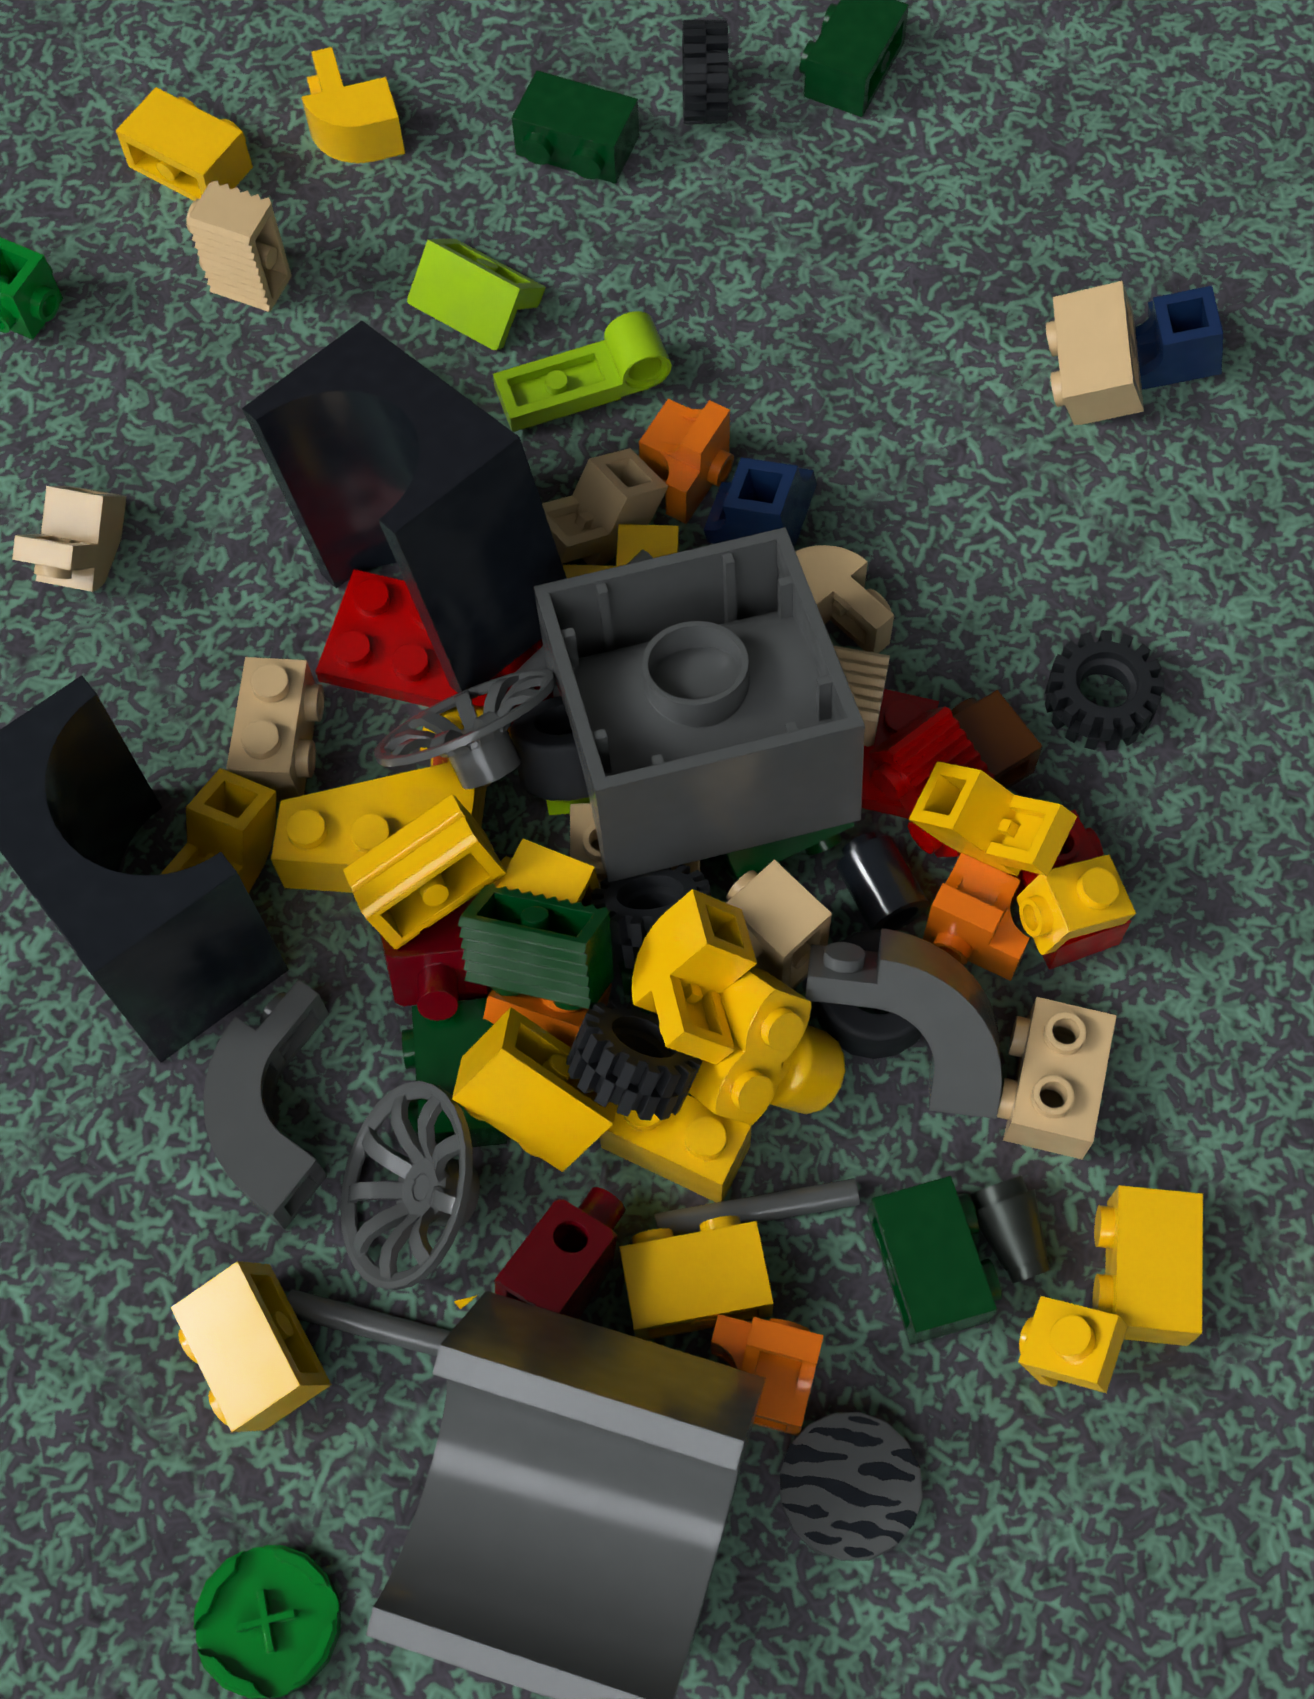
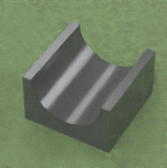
(703, 703)
(569, 1506)

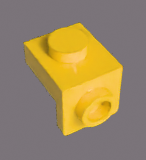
(1074, 903)
(1071, 1344)

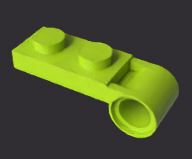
(585, 377)

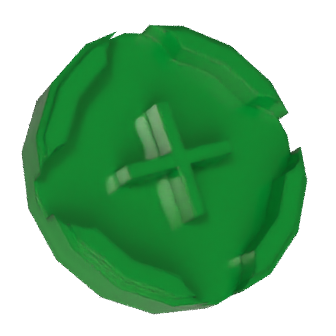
(267, 1622)

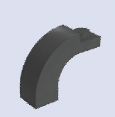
(934, 996)
(239, 1105)

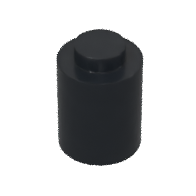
(881, 882)

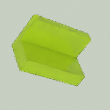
(471, 291)

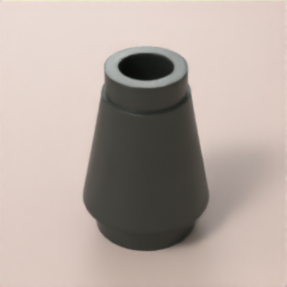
(1013, 1227)

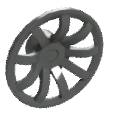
(483, 747)
(428, 1190)

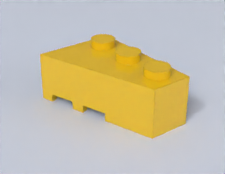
(337, 826)

